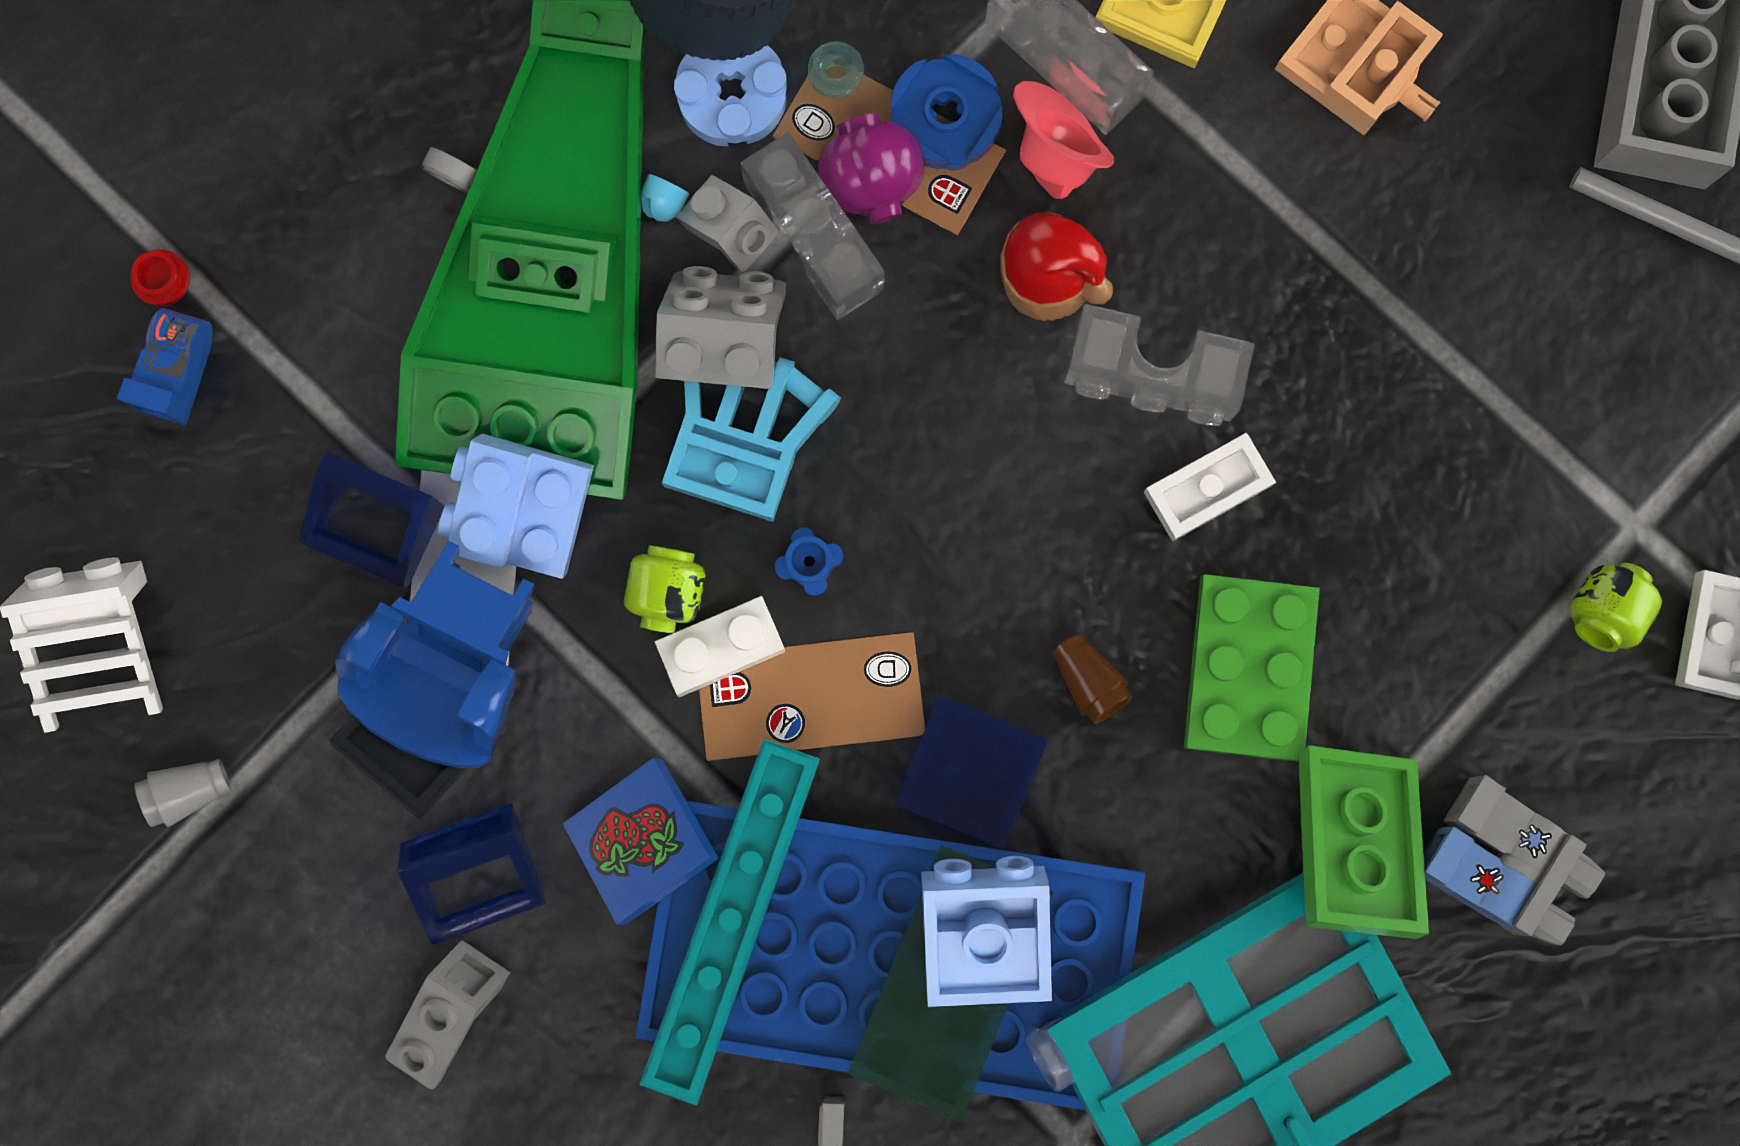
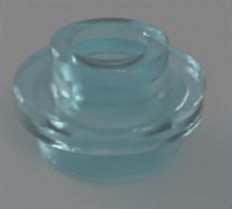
(835, 54)

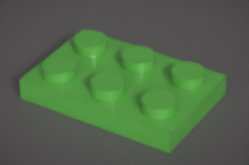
(1251, 668)
(1362, 843)

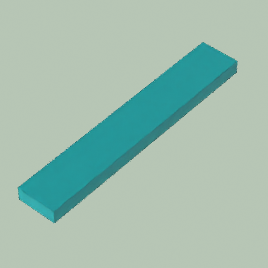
(729, 922)

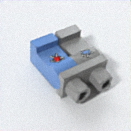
(1528, 864)

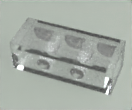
(1074, 56)

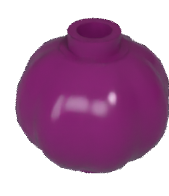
(872, 167)

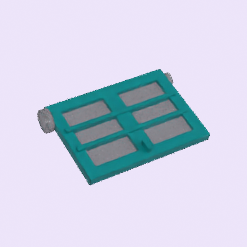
(1246, 1037)

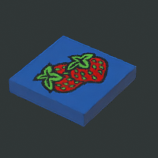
(640, 841)

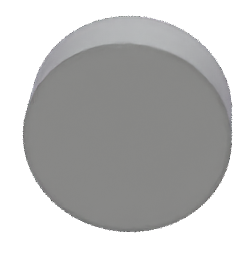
(449, 169)

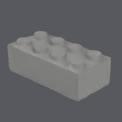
(1673, 92)

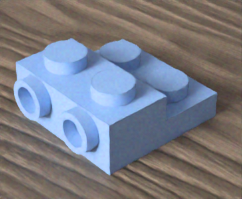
(516, 505)
(986, 933)

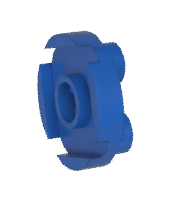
(978, 107)

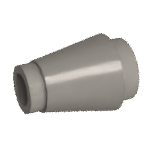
(180, 791)

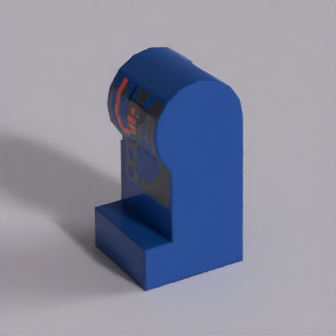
(169, 367)

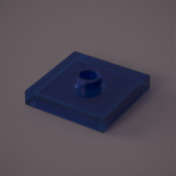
(971, 772)

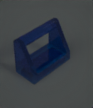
(338, 473)
(462, 848)

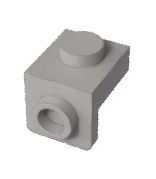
(728, 222)

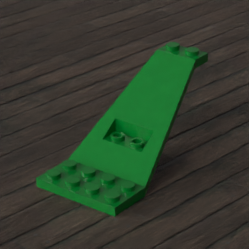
(551, 192)

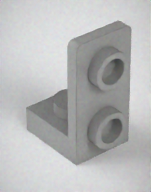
(444, 1013)

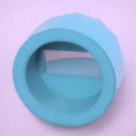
(661, 198)

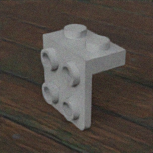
(719, 328)

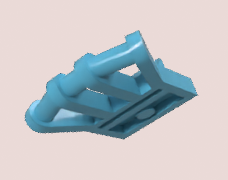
(739, 466)

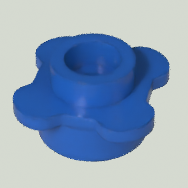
(804, 545)

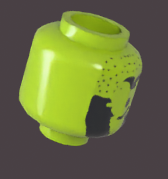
(664, 588)
(1615, 607)

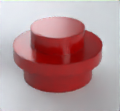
(160, 277)

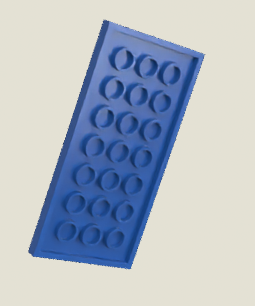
(839, 928)

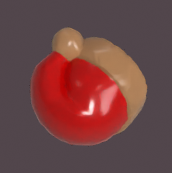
(1053, 267)

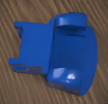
(443, 675)

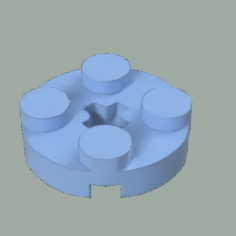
(733, 119)

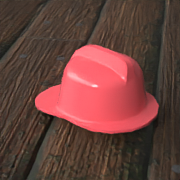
(1057, 140)

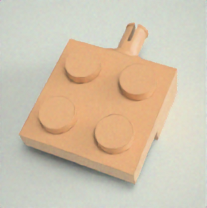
(1362, 60)

